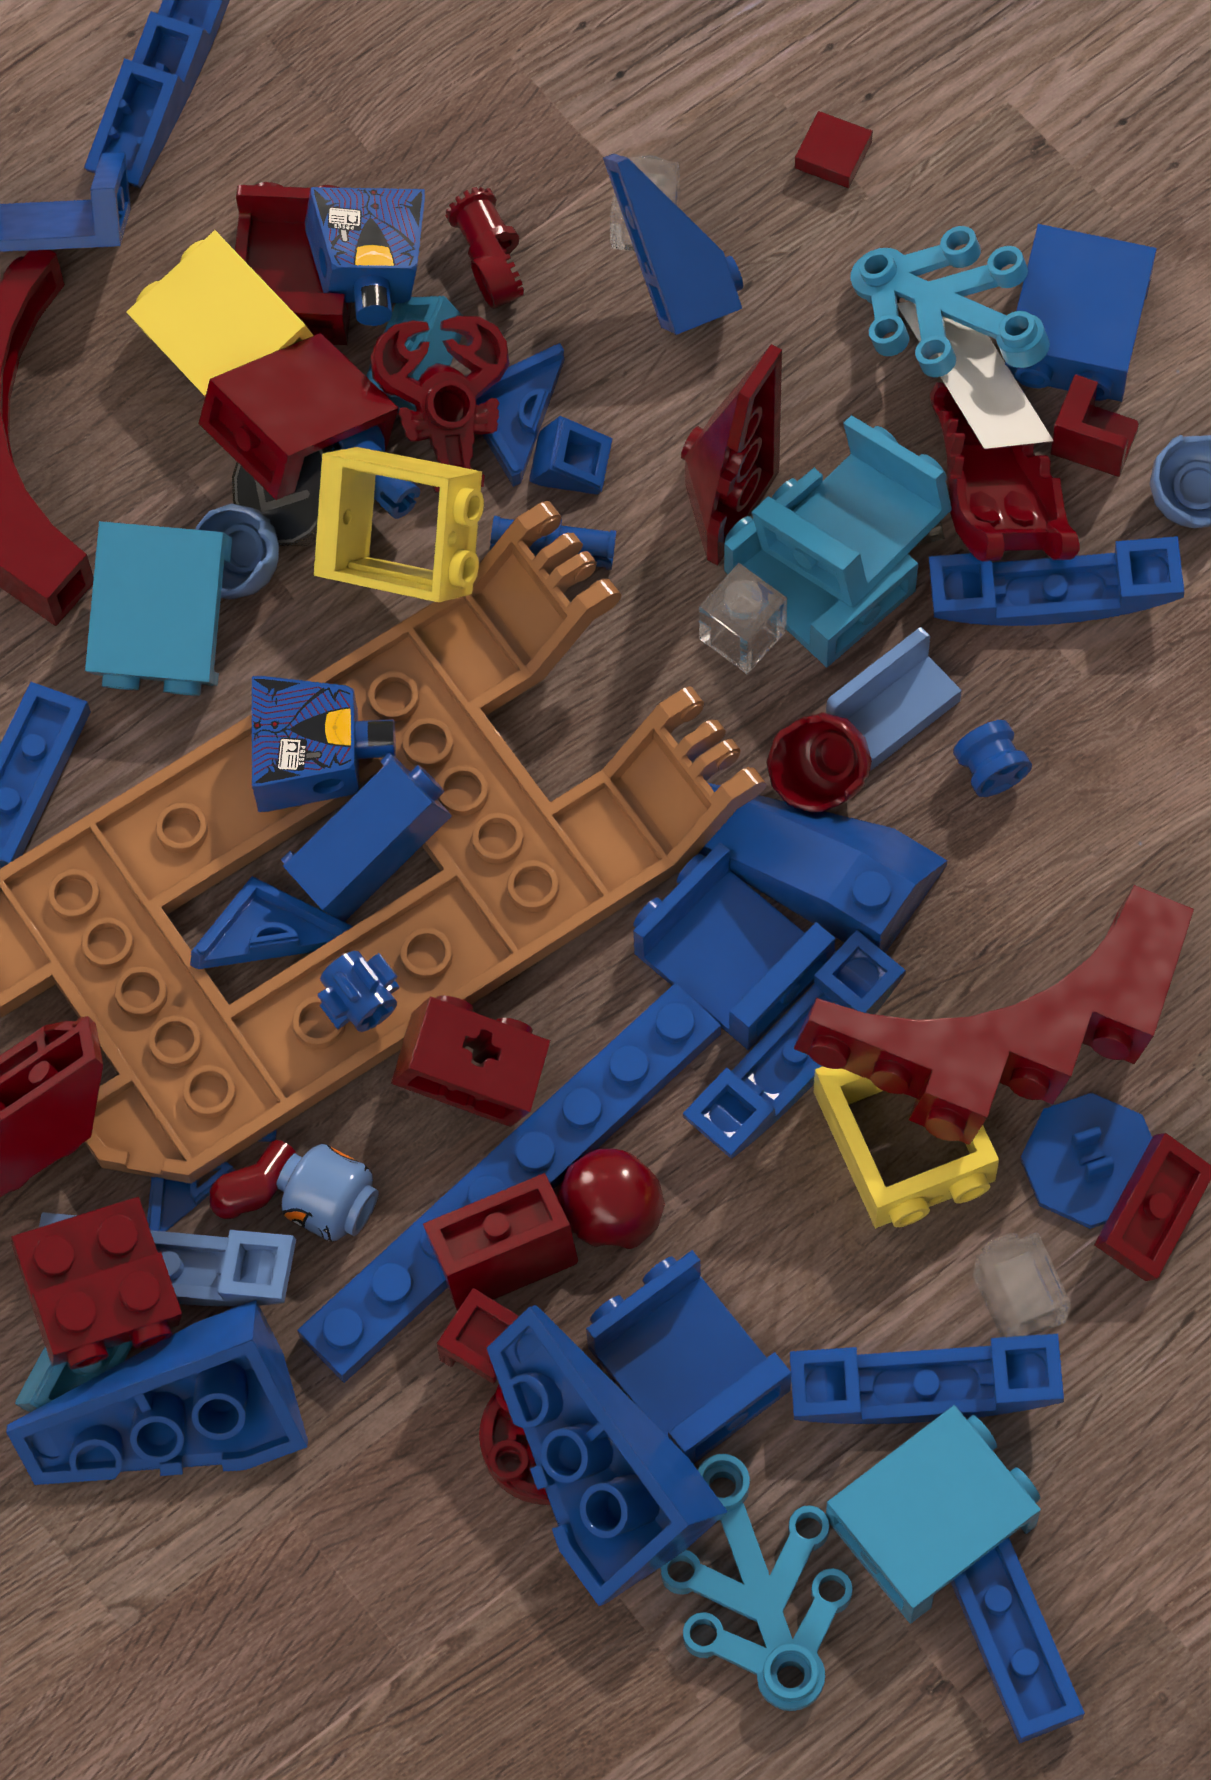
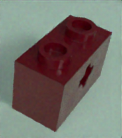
(441, 1068)

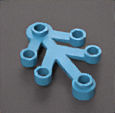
(889, 275)
(762, 1596)

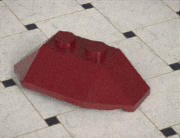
(47, 1098)

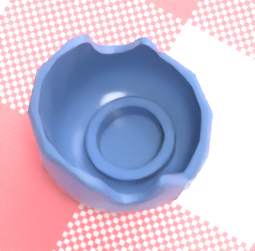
(1183, 481)
(252, 551)

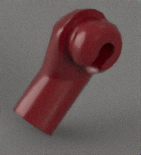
(250, 1186)

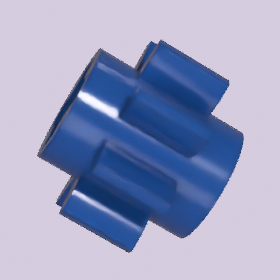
(358, 991)

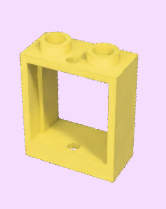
(345, 541)
(911, 1198)

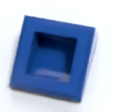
(570, 457)

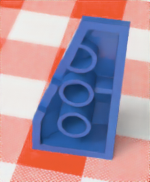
(830, 867)
(188, 1401)
(610, 1473)

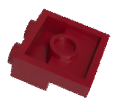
(97, 1283)

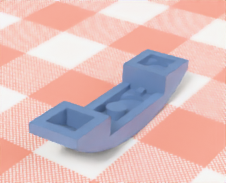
(222, 1268)

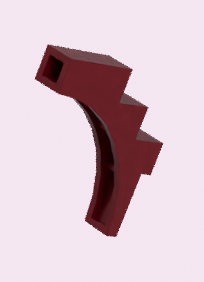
(35, 557)
(1028, 1046)

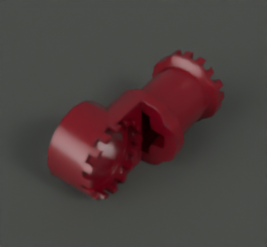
(489, 245)

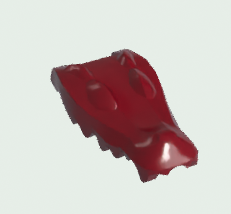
(1001, 494)

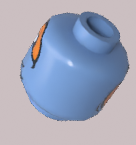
(327, 1192)

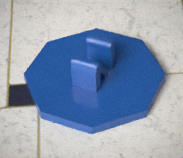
(1084, 1157)

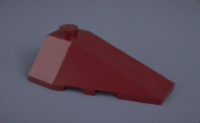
(735, 454)

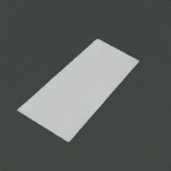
(985, 387)

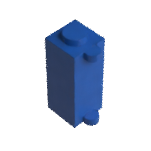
(369, 838)

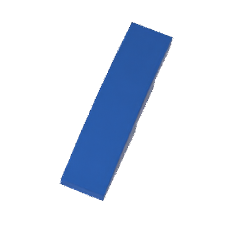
(156, 84)

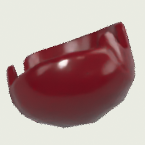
(818, 762)
(611, 1199)

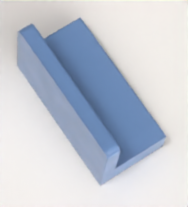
(896, 697)

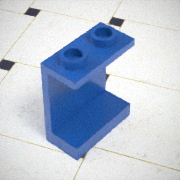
(76, 222)
(1090, 304)
(729, 947)
(685, 1358)

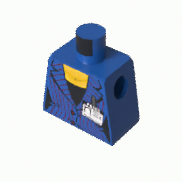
(366, 245)
(310, 742)

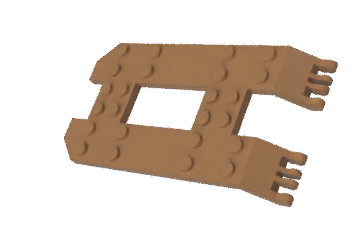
(509, 891)

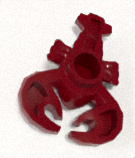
(444, 395)

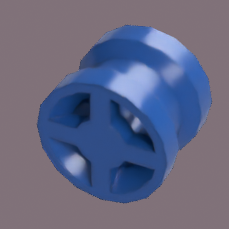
(992, 758)

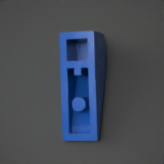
(679, 262)

